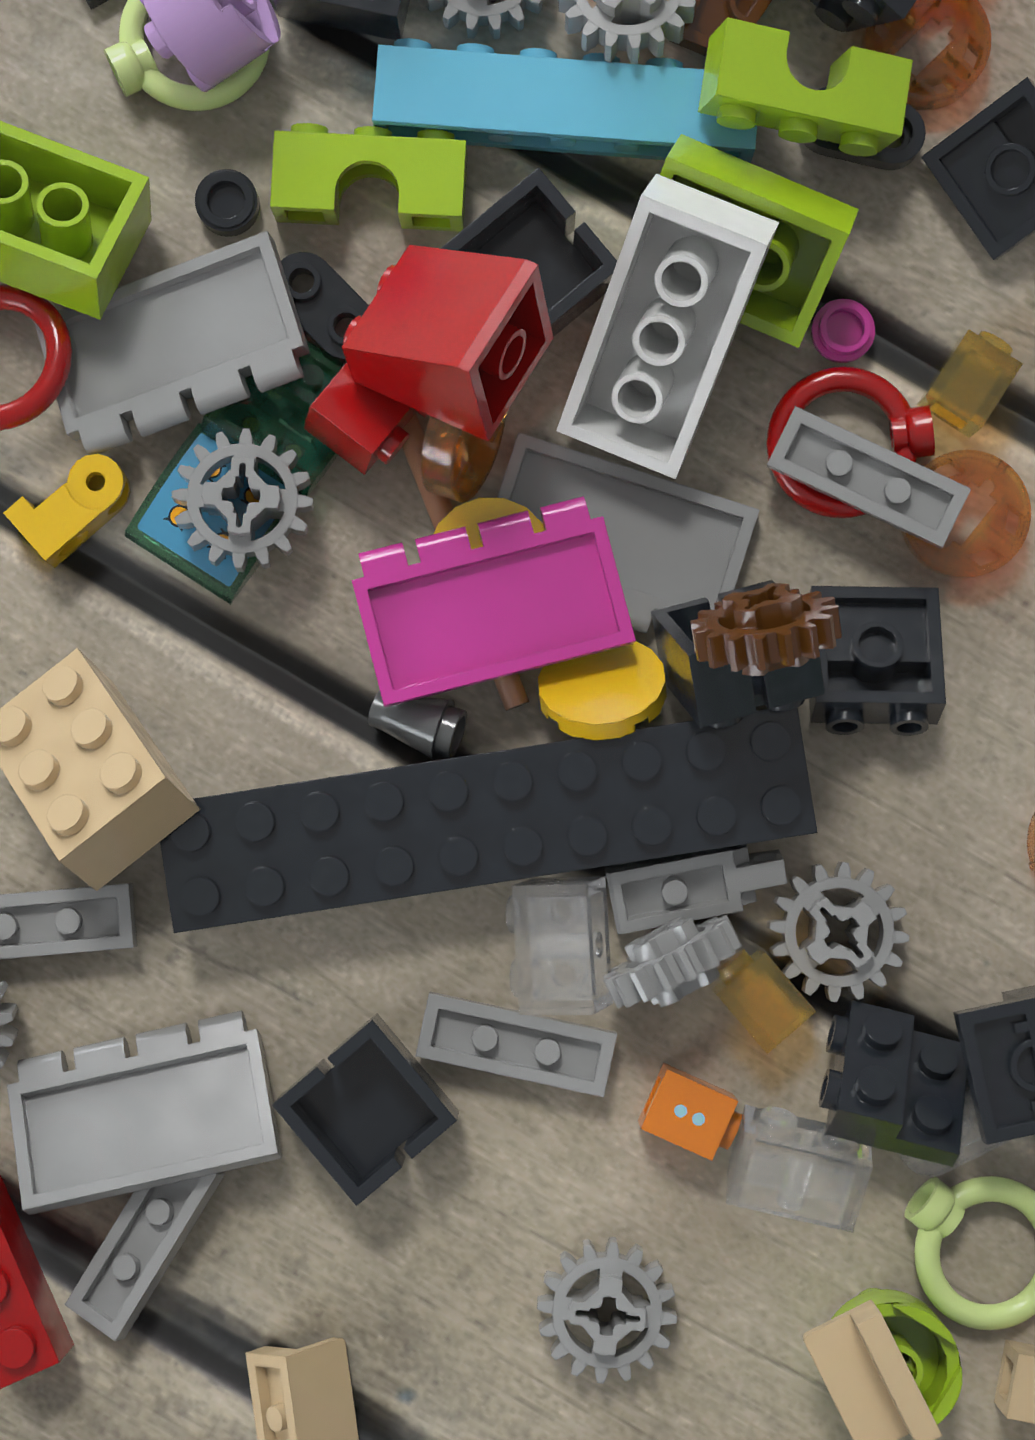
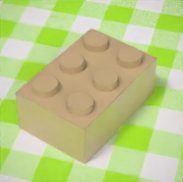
(89, 771)

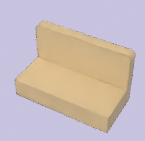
(869, 1377)
(302, 1392)

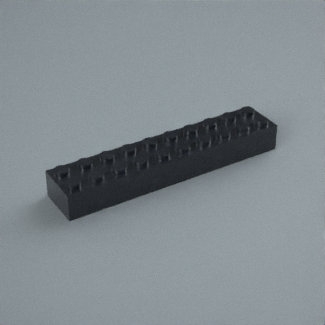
(487, 819)

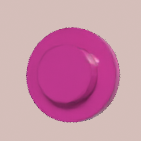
(843, 331)

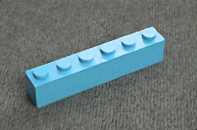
(546, 101)

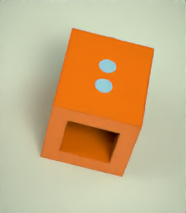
(690, 1112)

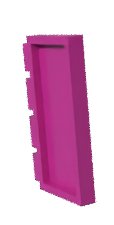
(491, 607)

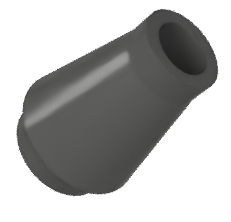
(424, 724)

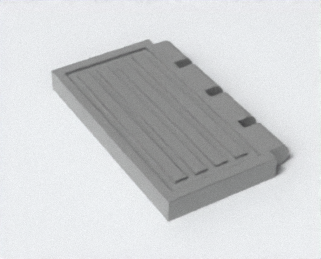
(178, 339)
(664, 536)
(142, 1117)

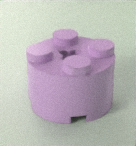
(211, 35)

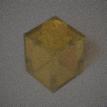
(971, 381)
(761, 998)

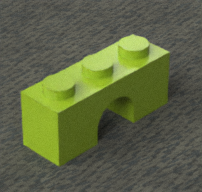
(752, 85)
(318, 166)

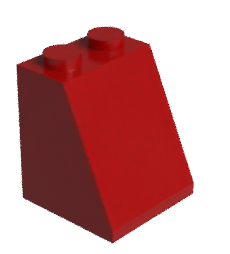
(452, 335)

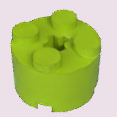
(923, 1344)

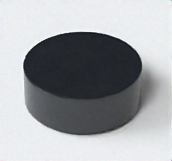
(227, 202)

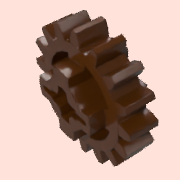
(766, 629)

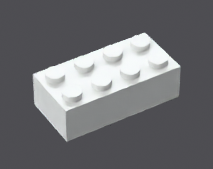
(666, 325)

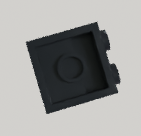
(991, 170)
(885, 663)
(894, 1085)

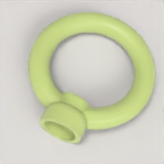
(137, 70)
(937, 1213)

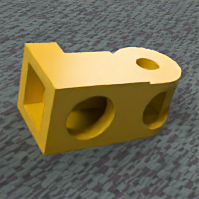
(75, 511)

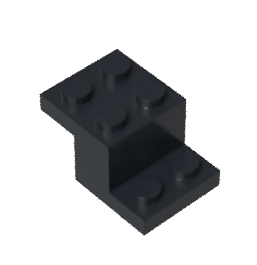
(1001, 1064)

